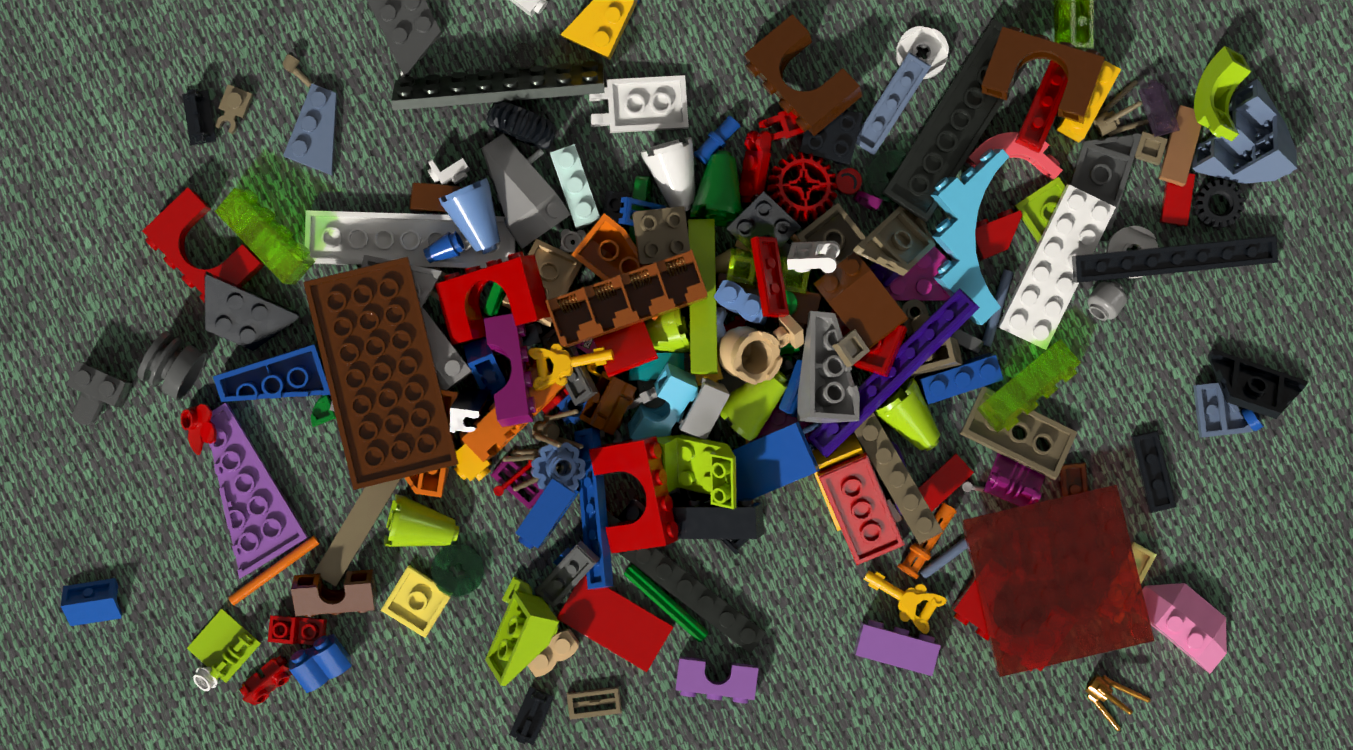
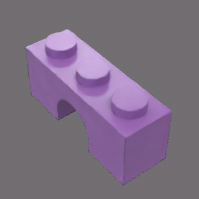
(739, 684)

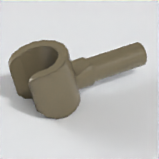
(290, 64)

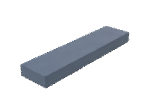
(892, 103)

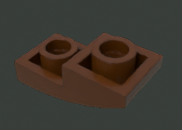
(425, 196)

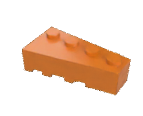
(491, 436)

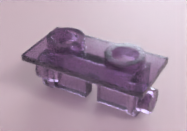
(1158, 109)

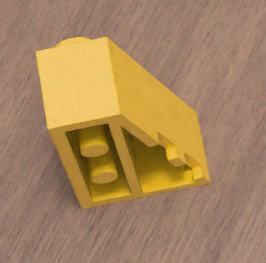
(600, 25)

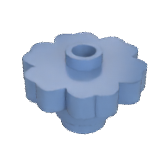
(545, 466)

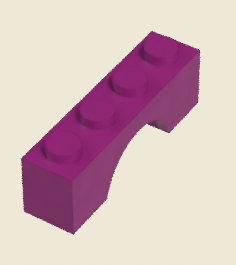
(513, 401)

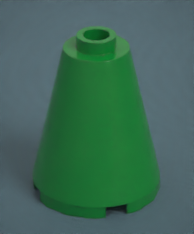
(718, 191)

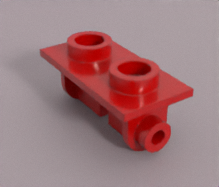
(258, 689)

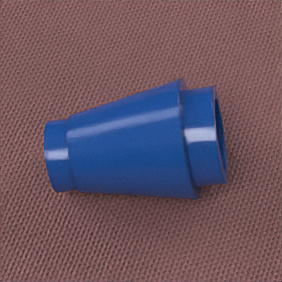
(446, 247)

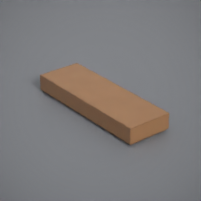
(1180, 148)

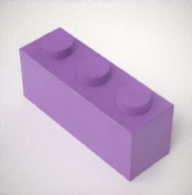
(897, 647)

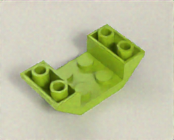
(700, 467)

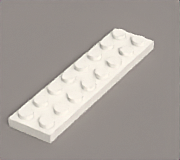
(348, 236)

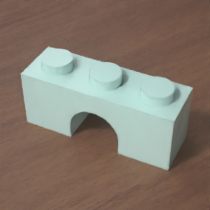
(575, 186)

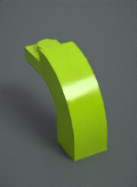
(1215, 91)

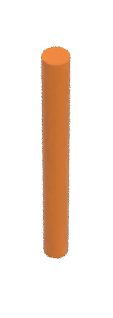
(273, 570)

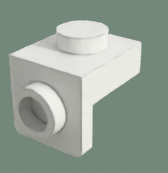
(453, 173)

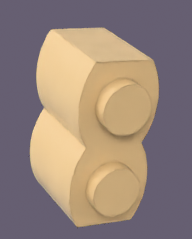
(561, 647)

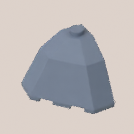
(1260, 150)

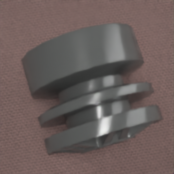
(168, 363)

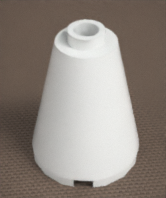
(673, 171)

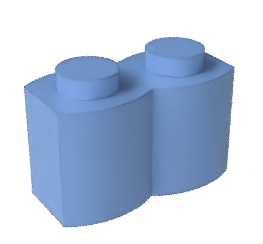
(740, 301)

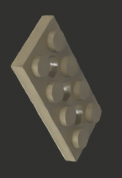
(1022, 451)

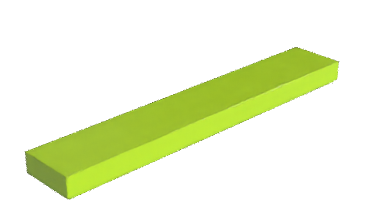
(703, 314)

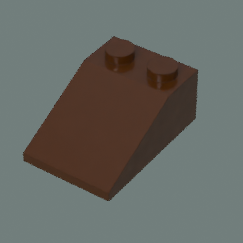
(861, 300)

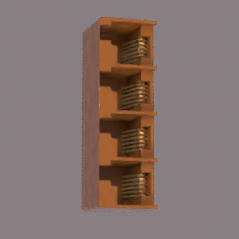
(627, 299)

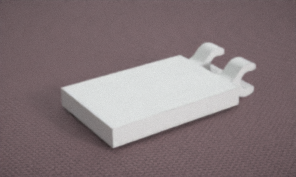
(643, 104)

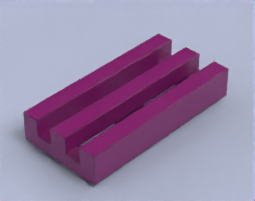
(501, 467)

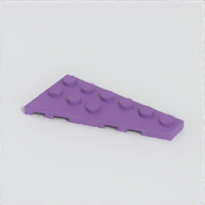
(253, 504)

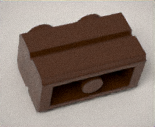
(608, 406)

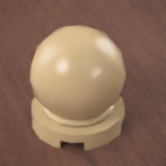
(749, 354)

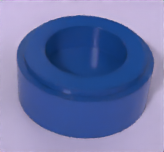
(1252, 419)

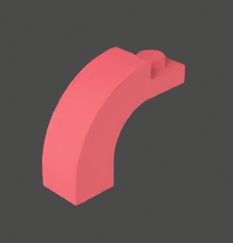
(1045, 164)

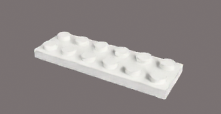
(1048, 278)

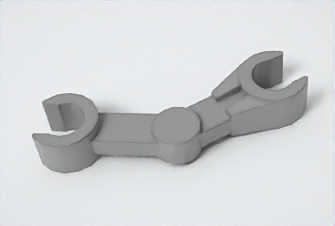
(644, 397)

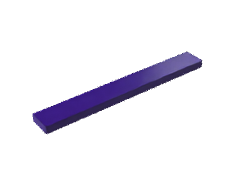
(908, 360)

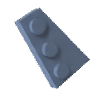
(315, 131)

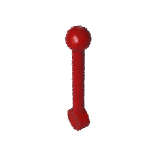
(499, 490)

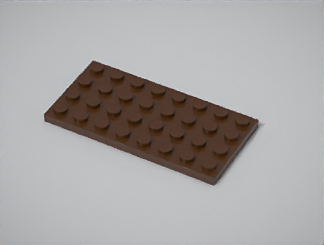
(381, 373)

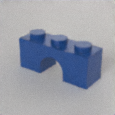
(957, 380)

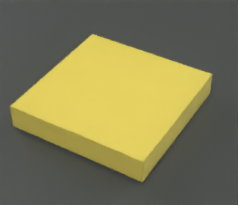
(415, 602)

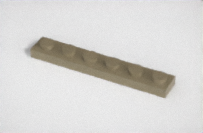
(897, 480)

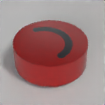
(848, 181)

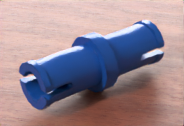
(716, 139)

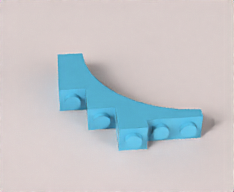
(957, 235)

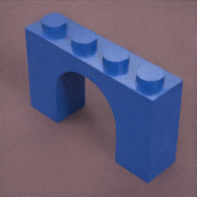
(546, 514)

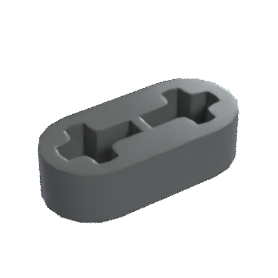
(968, 342)

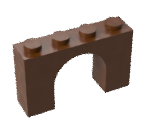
(1018, 48)
(812, 108)

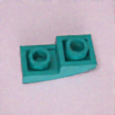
(651, 370)

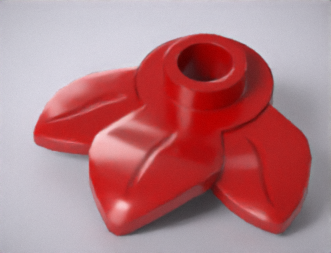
(199, 426)

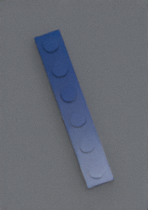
(594, 512)

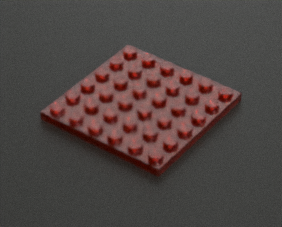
(1057, 580)

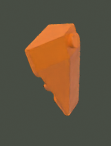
(608, 250)

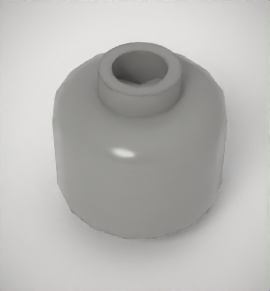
(1107, 300)

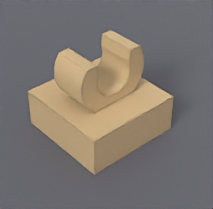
(789, 332)

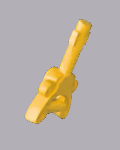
(563, 364)
(908, 600)

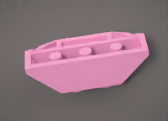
(1187, 622)

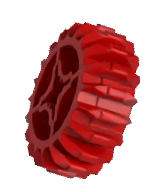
(791, 188)

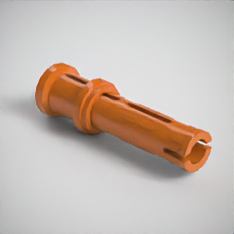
(946, 514)

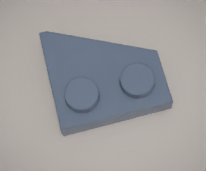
(1215, 415)

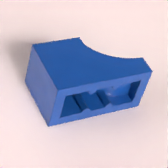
(485, 366)

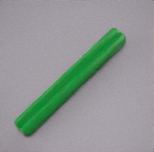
(666, 603)

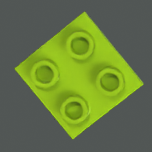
(223, 646)

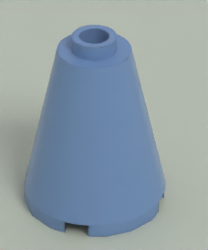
(474, 215)

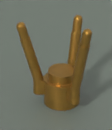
(1100, 689)

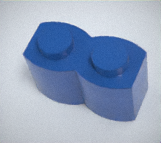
(319, 663)

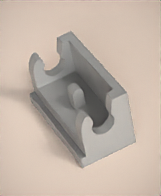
(705, 409)

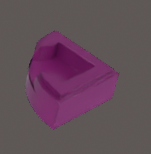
(862, 199)

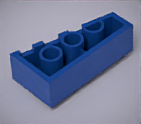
(284, 375)

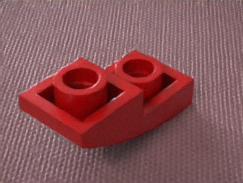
(295, 629)

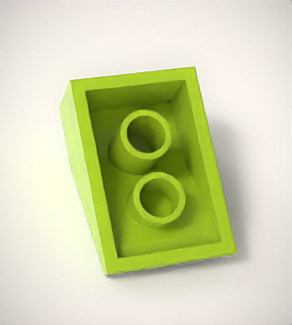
(521, 636)

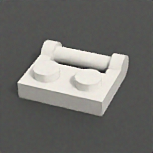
(804, 256)

